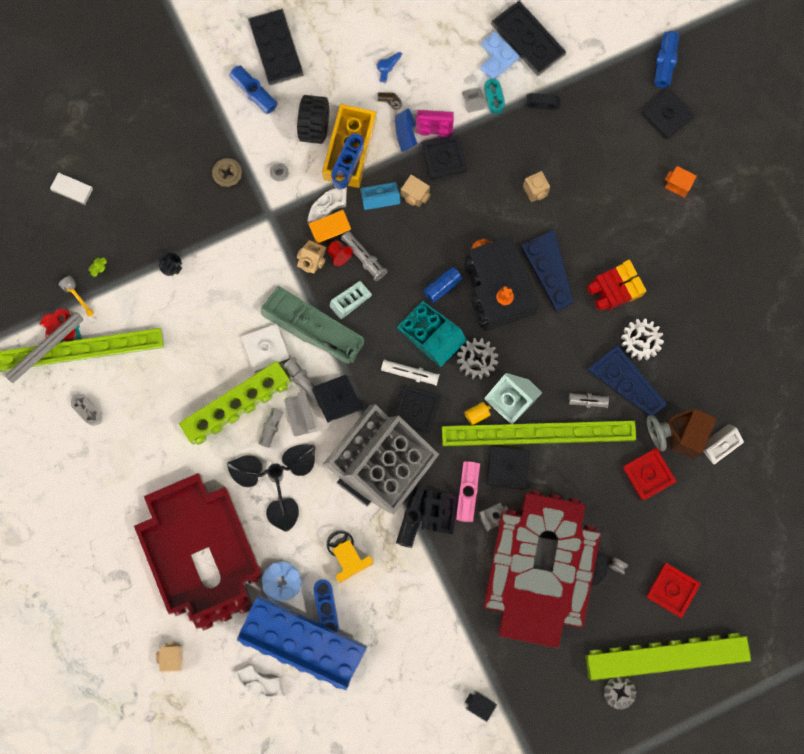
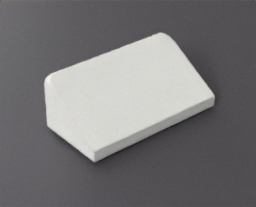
(722, 443)

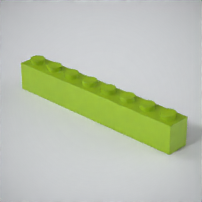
(668, 657)

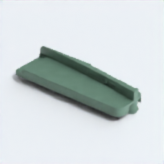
(311, 325)

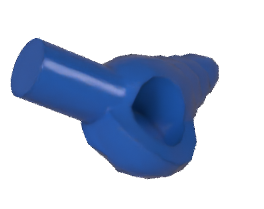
(386, 66)

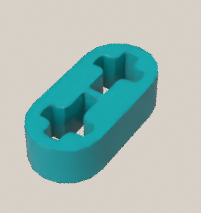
(490, 96)

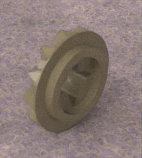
(223, 165)

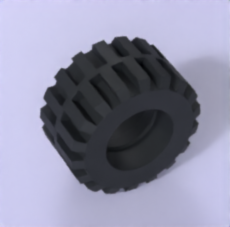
(313, 119)

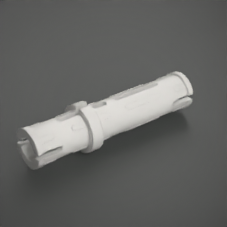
(431, 378)

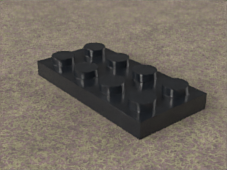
(528, 38)
(275, 47)

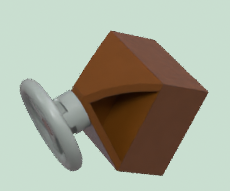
(686, 432)

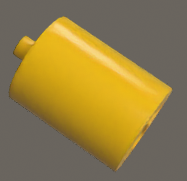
(477, 413)

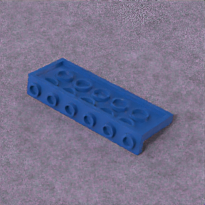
(301, 643)

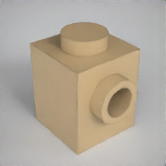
(536, 186)
(415, 191)
(170, 657)

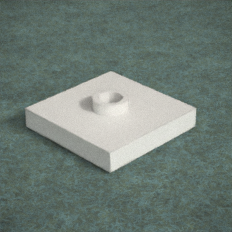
(265, 347)

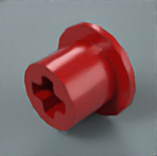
(339, 253)

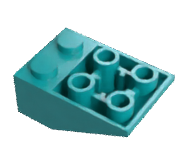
(432, 333)

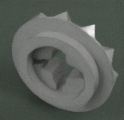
(611, 696)

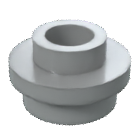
(279, 167)

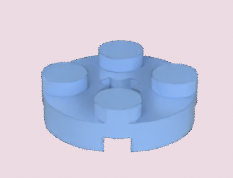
(287, 591)

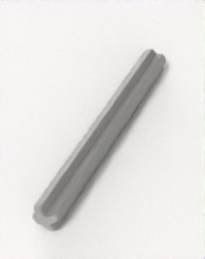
(44, 347)

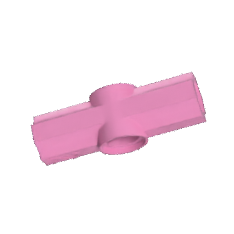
(466, 504)

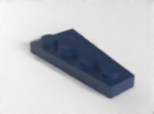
(549, 269)
(623, 376)

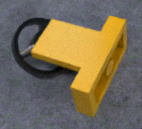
(347, 556)

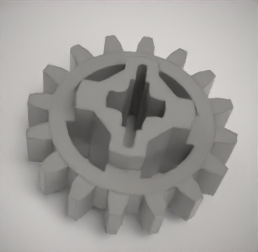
(484, 354)

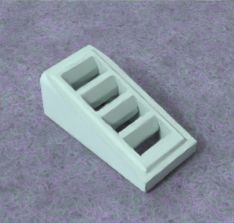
(338, 309)

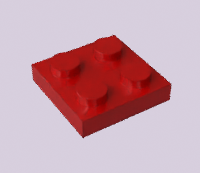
(649, 474)
(673, 590)

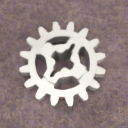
(644, 334)

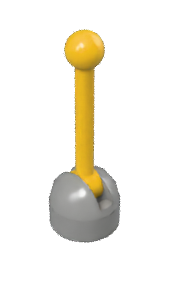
(68, 285)

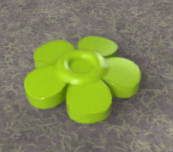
(97, 266)

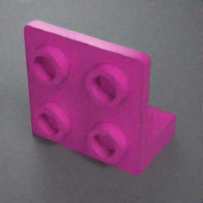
(434, 122)

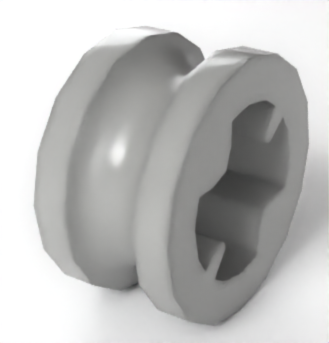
(618, 565)

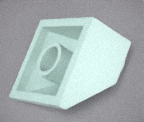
(512, 396)

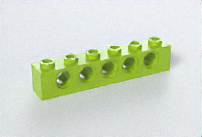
(191, 424)

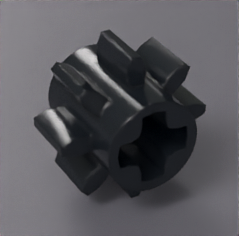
(170, 264)

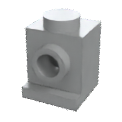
(487, 518)

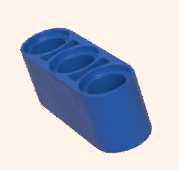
(347, 170)
(326, 598)

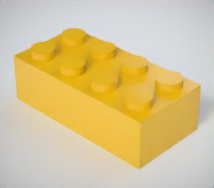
(350, 121)

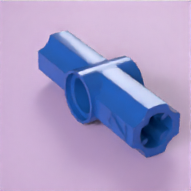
(666, 59)
(260, 96)

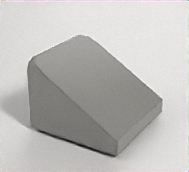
(473, 100)

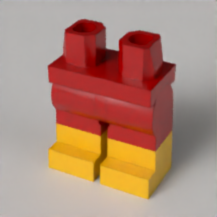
(617, 287)

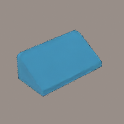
(380, 195)

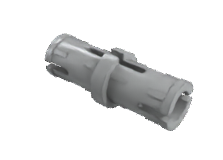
(602, 401)
(270, 427)

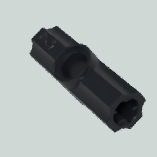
(409, 529)

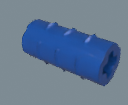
(442, 284)

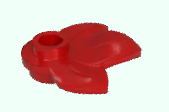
(52, 322)

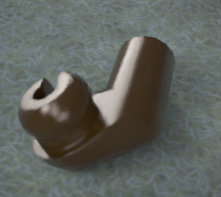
(391, 98)

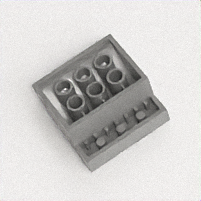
(381, 458)

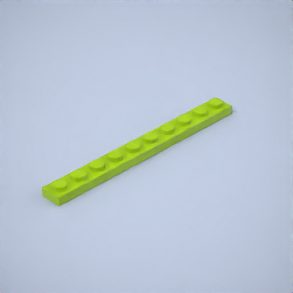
(88, 348)
(538, 433)

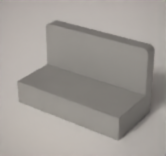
(300, 415)

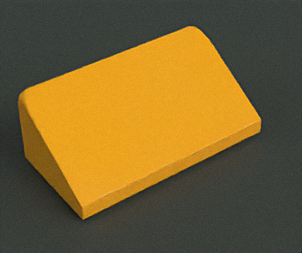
(329, 226)

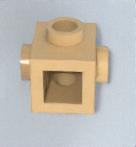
(311, 257)

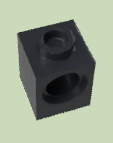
(480, 705)

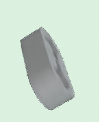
(89, 407)

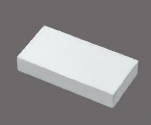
(71, 188)

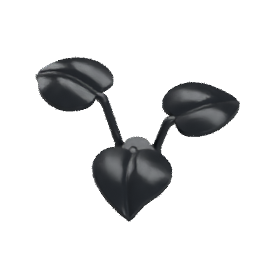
(247, 469)

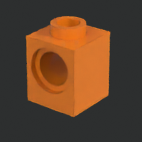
(680, 181)

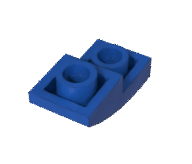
(404, 123)

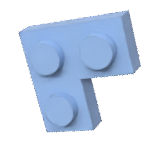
(502, 56)

